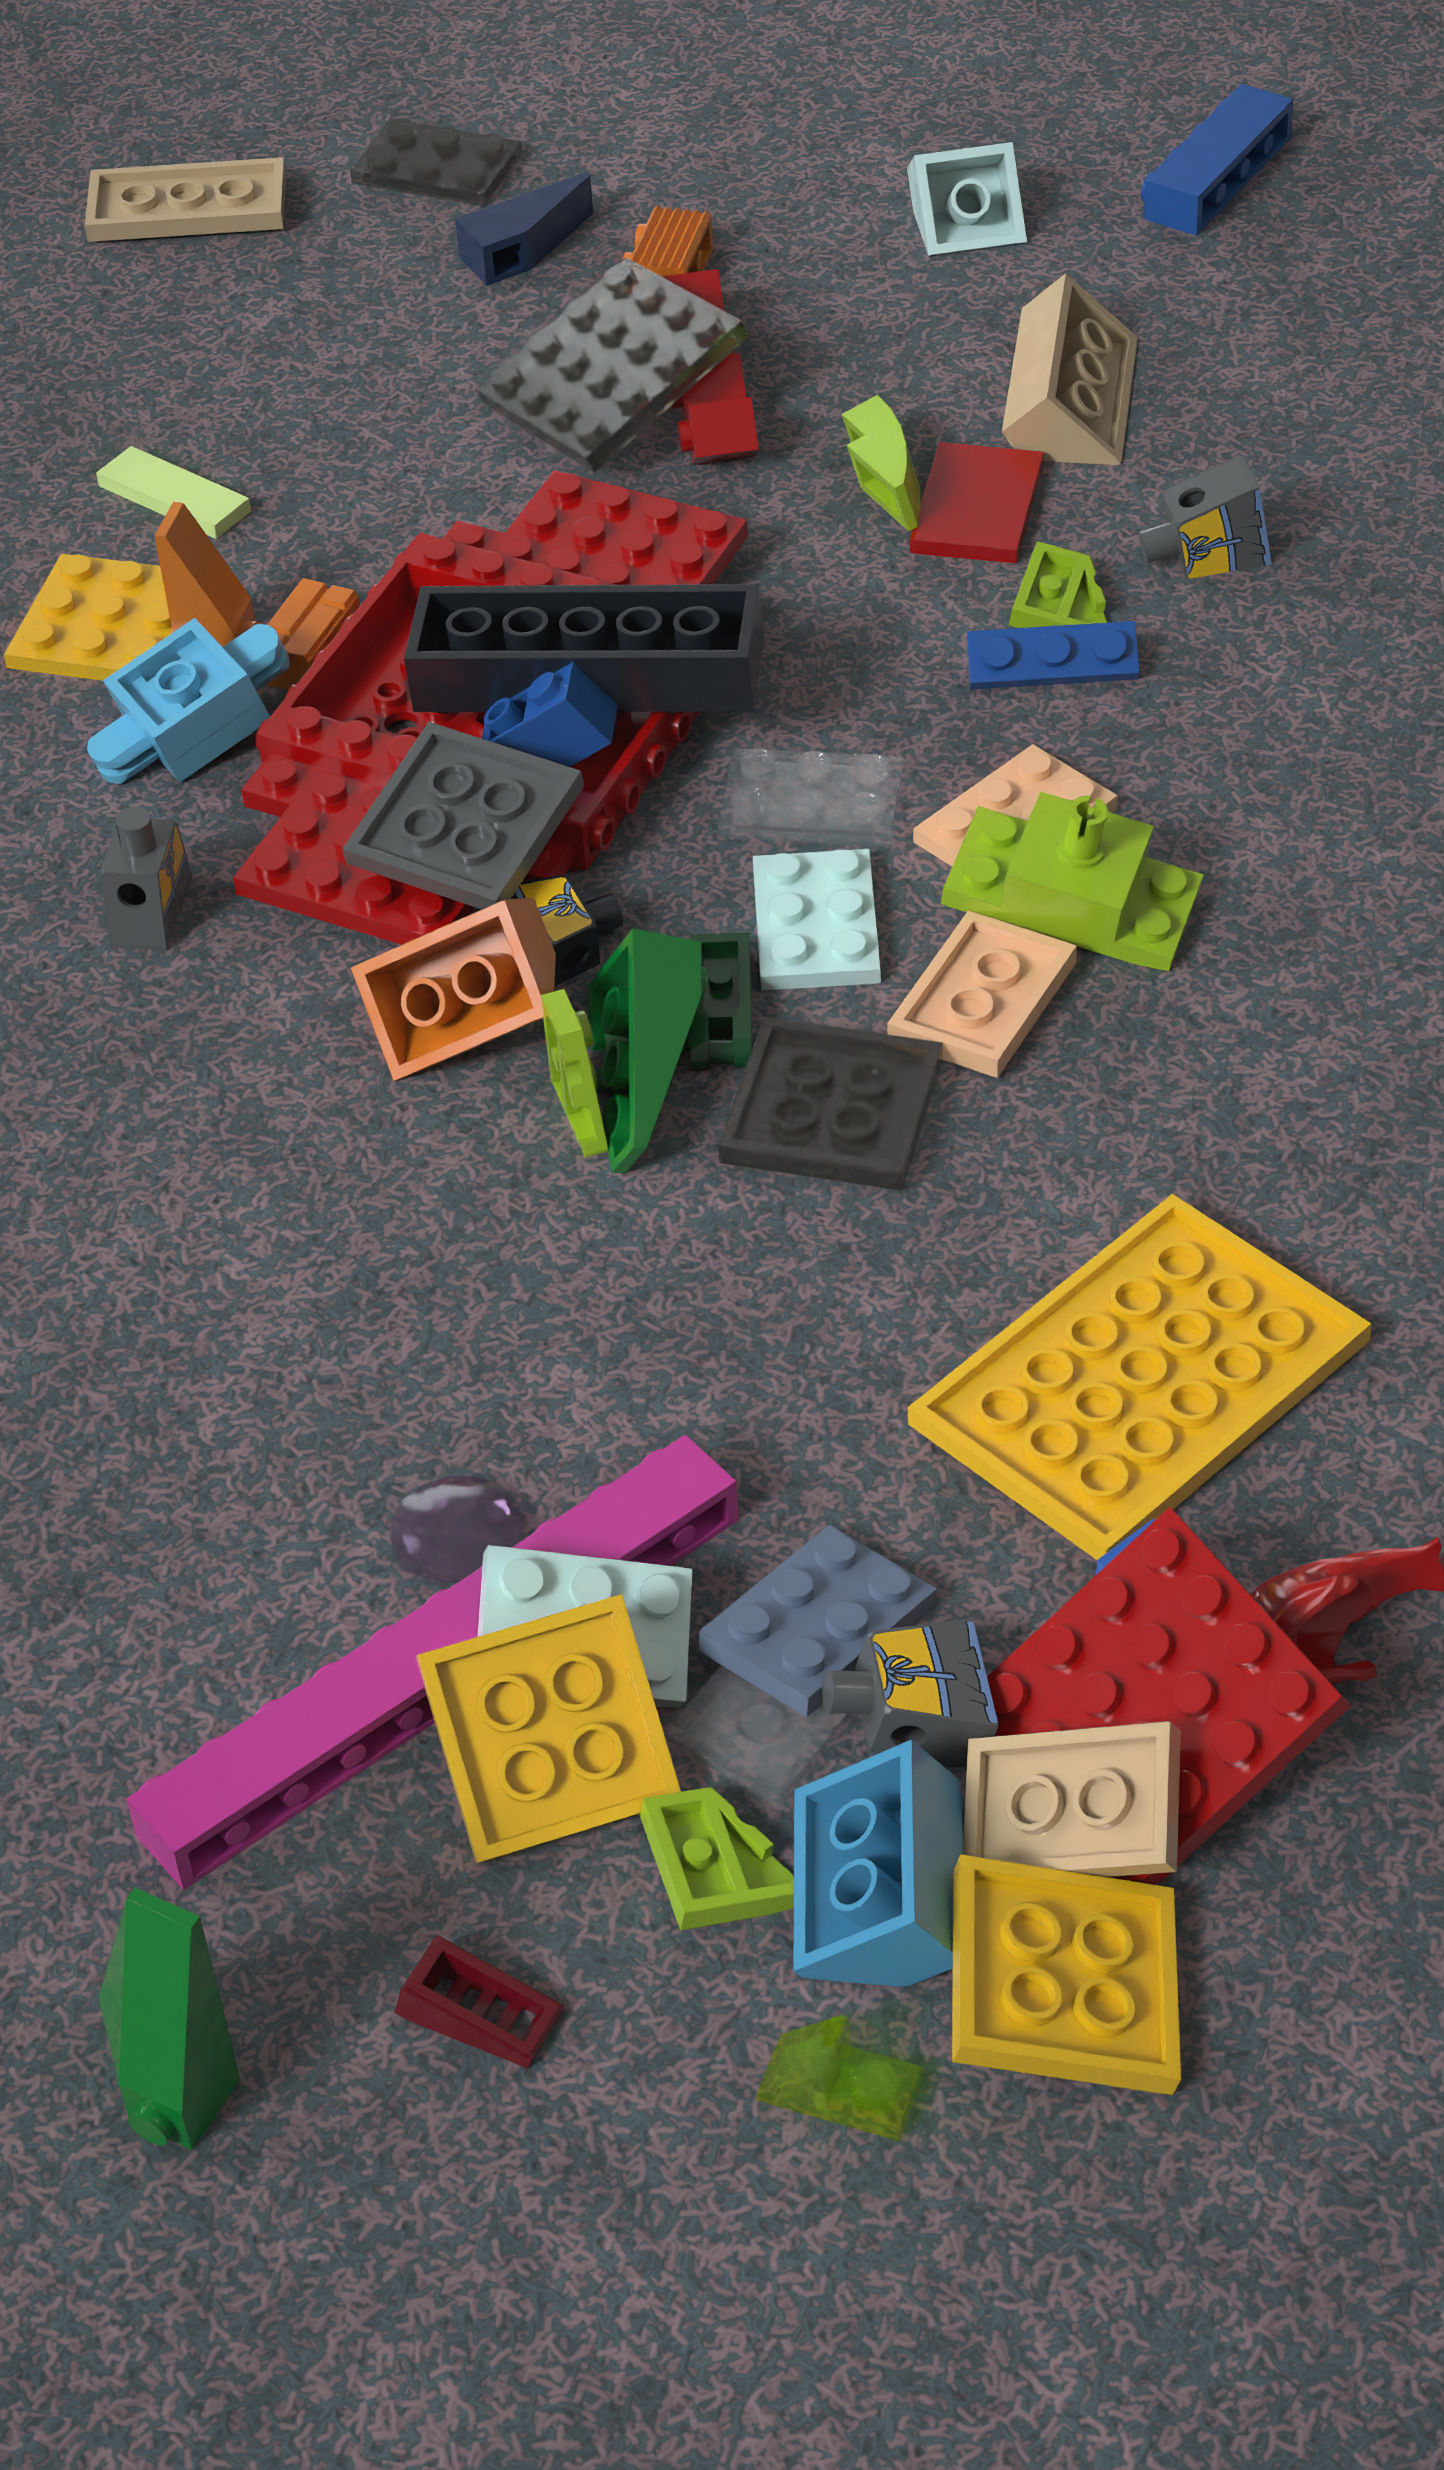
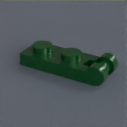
(725, 1004)

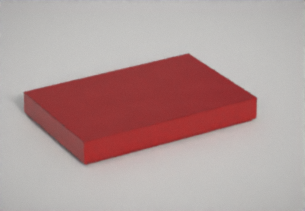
(977, 502)

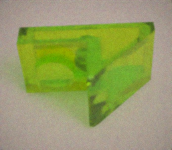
(829, 2079)

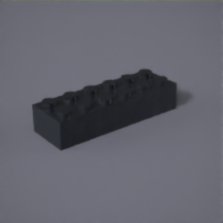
(637, 642)

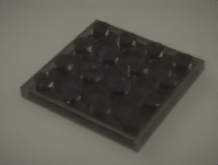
(611, 363)

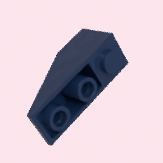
(523, 229)

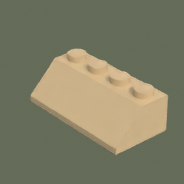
(1070, 378)

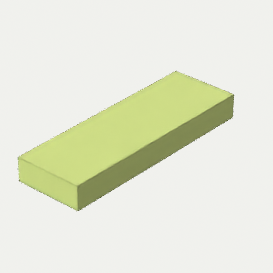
(159, 483)

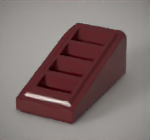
(443, 2015)

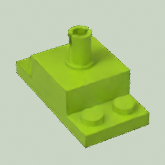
(1075, 879)

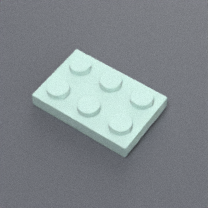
(816, 919)
(536, 1584)

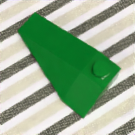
(640, 1019)
(166, 2022)

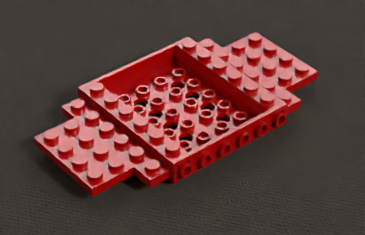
(330, 741)

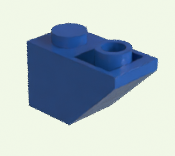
(555, 718)

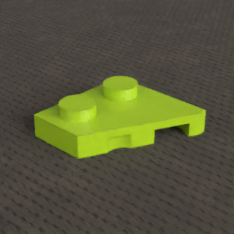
(1058, 590)
(572, 1070)
(713, 1860)

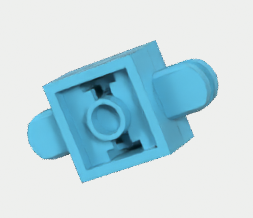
(187, 701)

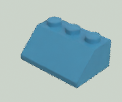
(877, 1870)

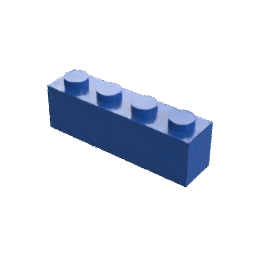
(1217, 159)

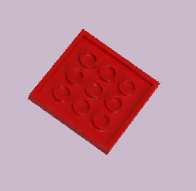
(1180, 1643)

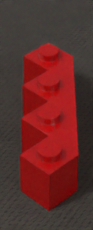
(715, 411)

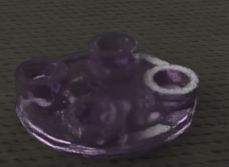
(449, 1525)

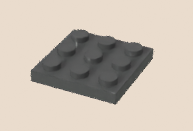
(463, 817)

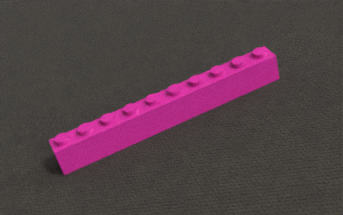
(375, 1695)

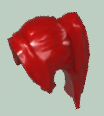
(1328, 1595)

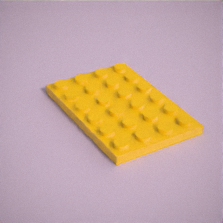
(1139, 1376)

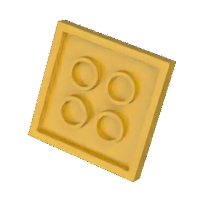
(91, 618)
(548, 1727)
(1065, 1975)

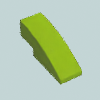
(883, 460)

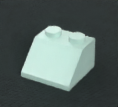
(967, 198)

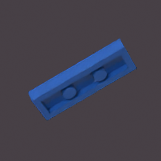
(1052, 655)

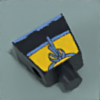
(571, 922)

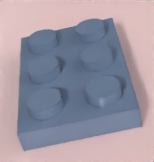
(813, 1617)

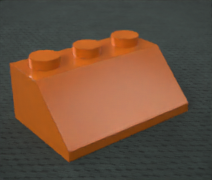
(458, 985)

